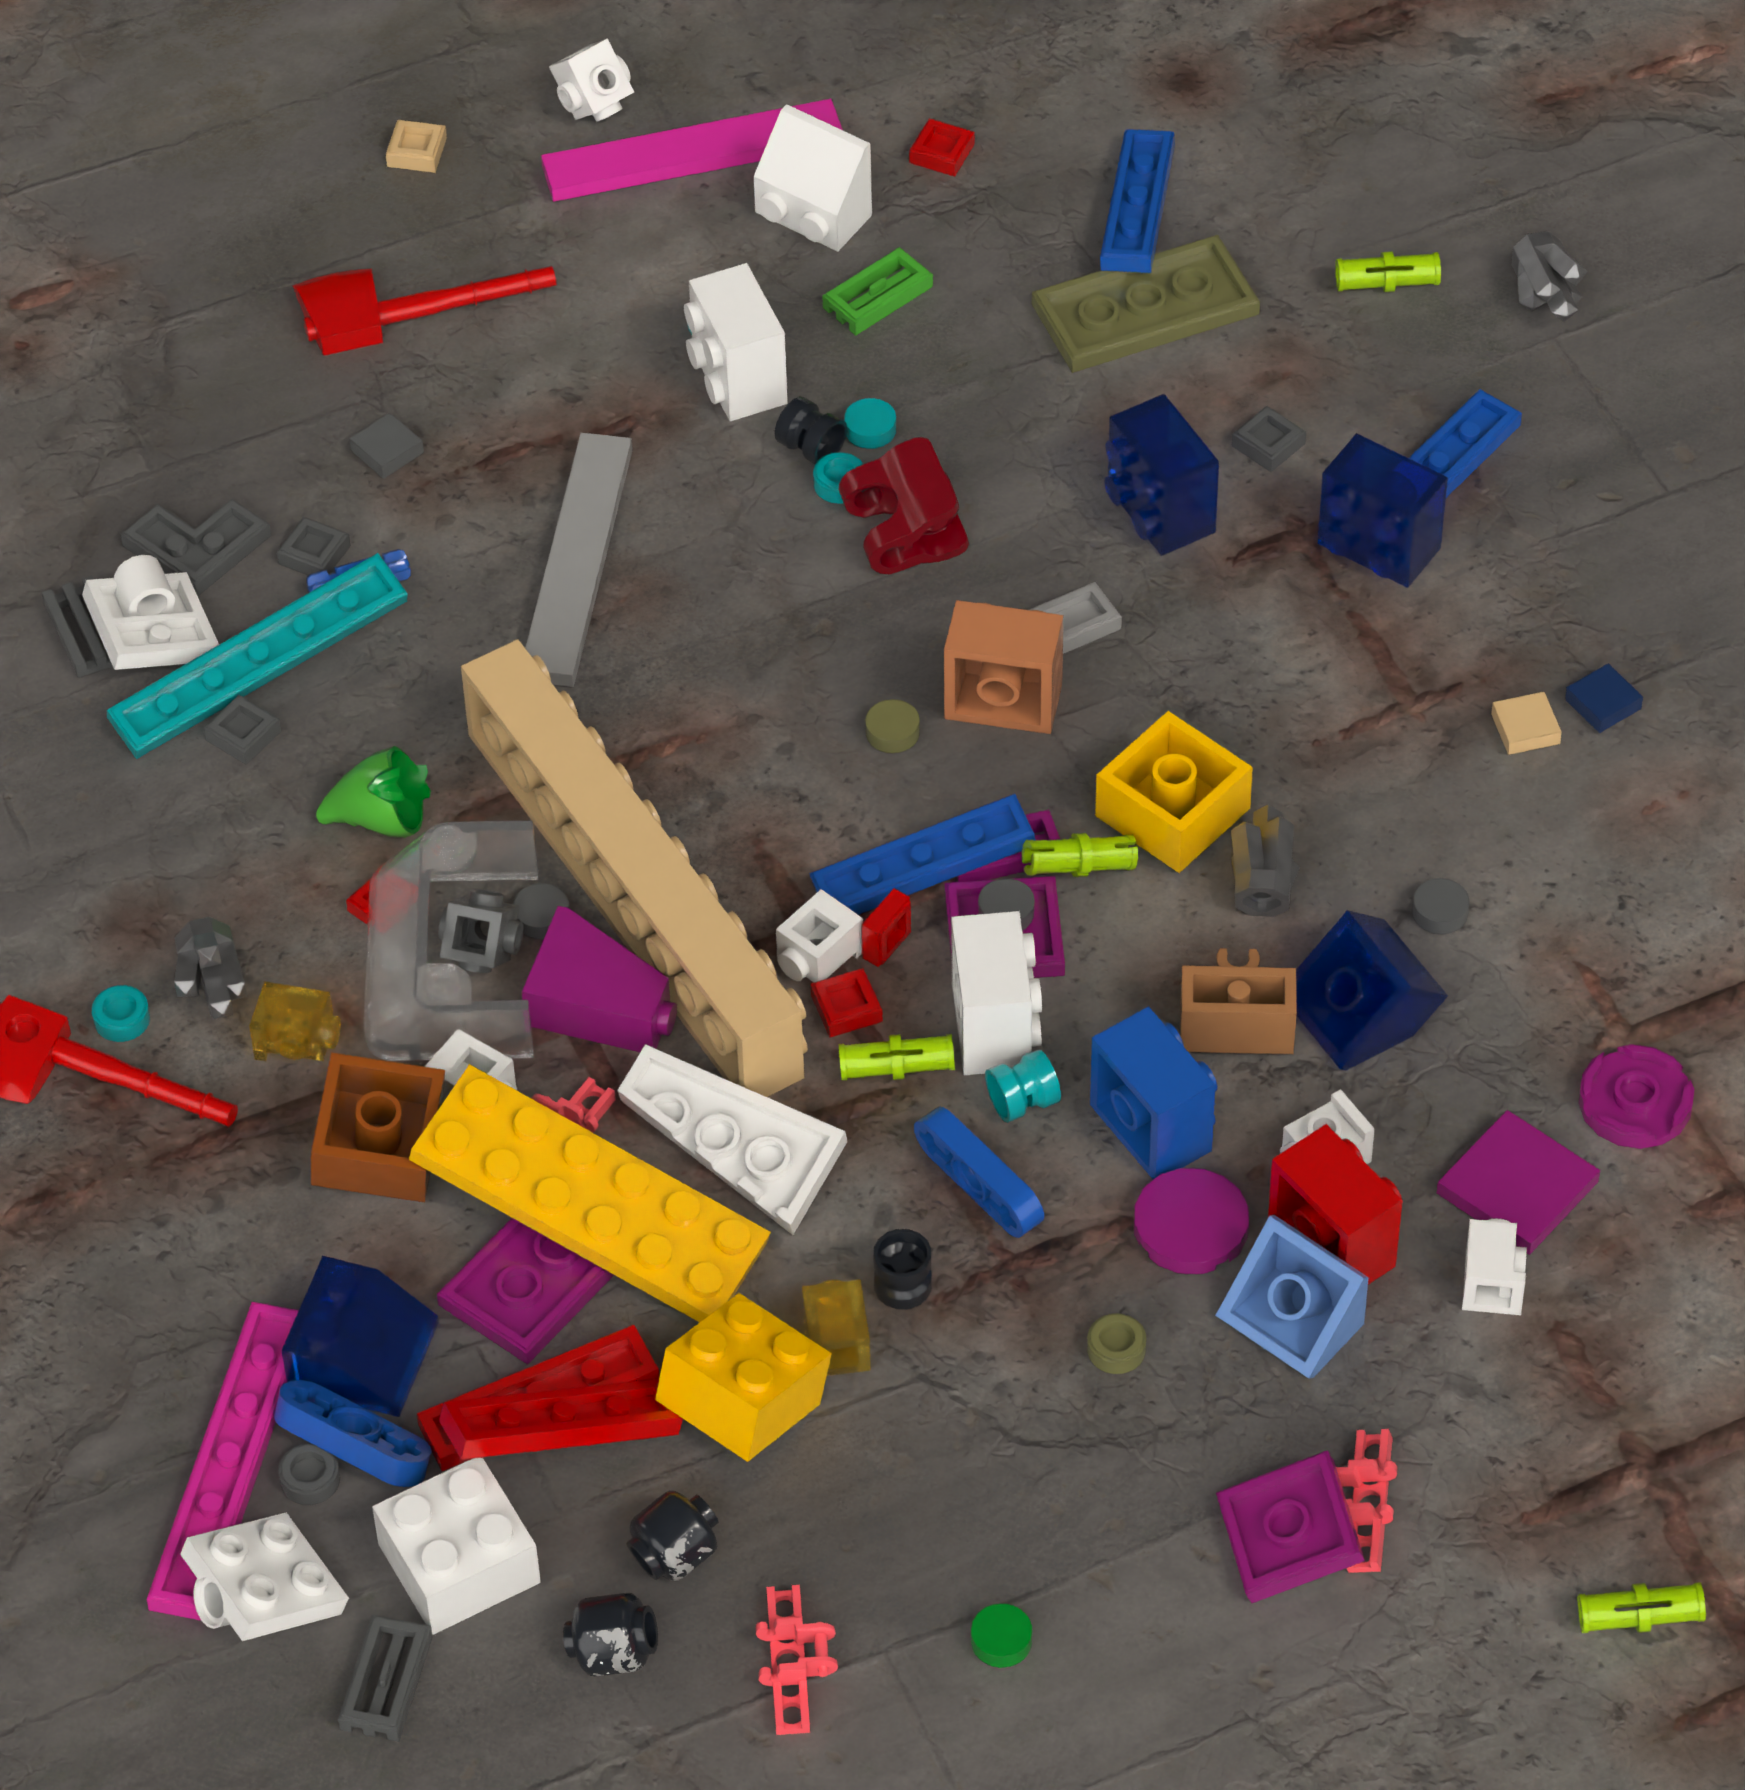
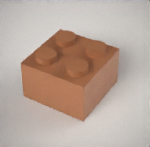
(1003, 666)

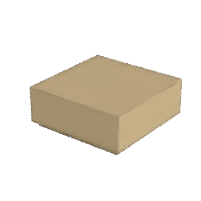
(416, 146)
(1526, 723)

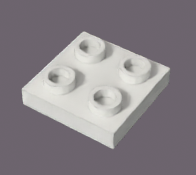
(148, 616)
(260, 1578)

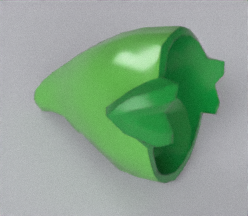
(380, 795)

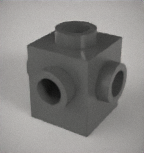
(463, 936)

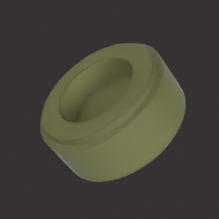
(892, 726)
(1116, 1343)

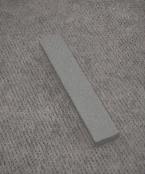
(578, 554)

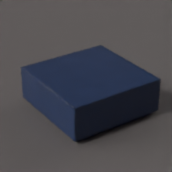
(1604, 698)

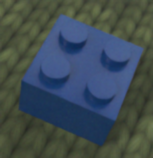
(1153, 1093)

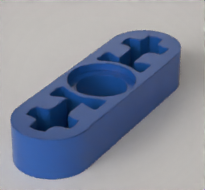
(979, 1172)
(330, 1422)

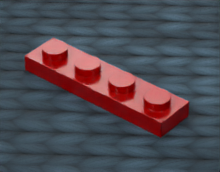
(607, 1360)
(557, 1419)

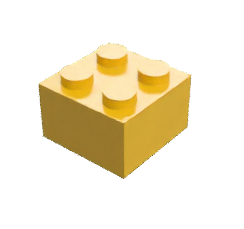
(1173, 791)
(743, 1376)

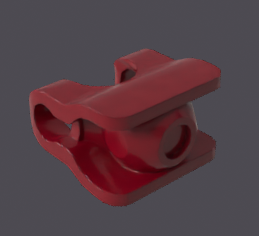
(923, 506)

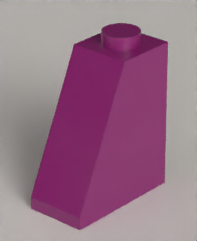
(596, 988)

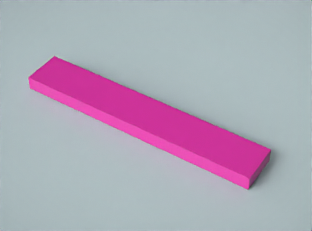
(668, 153)
(228, 1454)

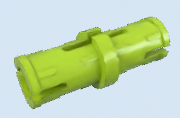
(1388, 271)
(1079, 855)
(896, 1057)
(1683, 1602)

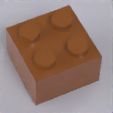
(371, 1122)

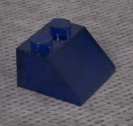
(1363, 990)
(359, 1336)

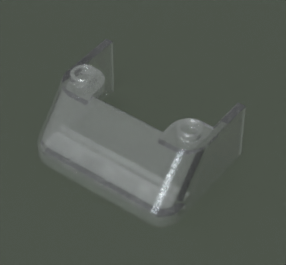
(420, 1004)

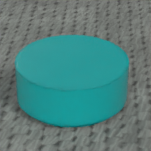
(870, 423)
(830, 471)
(120, 1013)

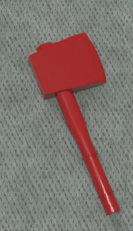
(345, 312)
(39, 1038)

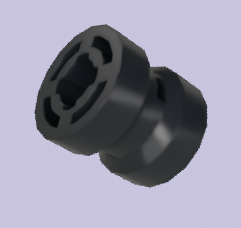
(809, 430)
(902, 1269)

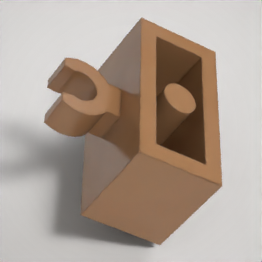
(1238, 1007)

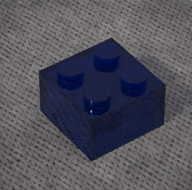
(1162, 475)
(1382, 510)

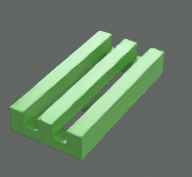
(883, 294)

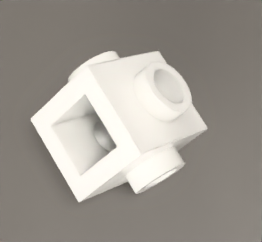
(592, 81)

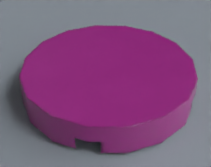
(1636, 1096)
(1191, 1220)

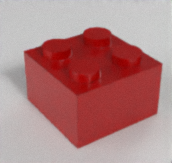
(1338, 1201)

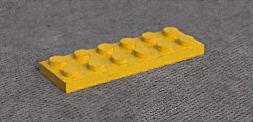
(589, 1195)

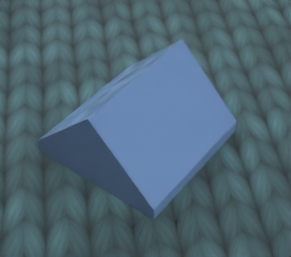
(1295, 1298)

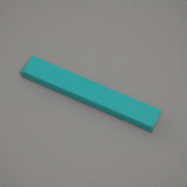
(256, 655)

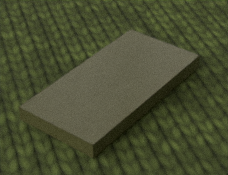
(1131, 312)

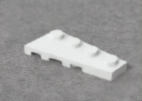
(744, 1138)

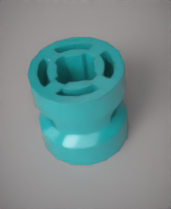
(1023, 1086)

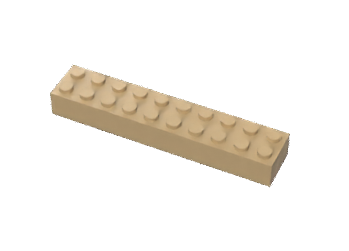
(634, 870)

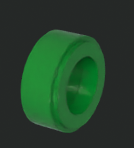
(1001, 1635)

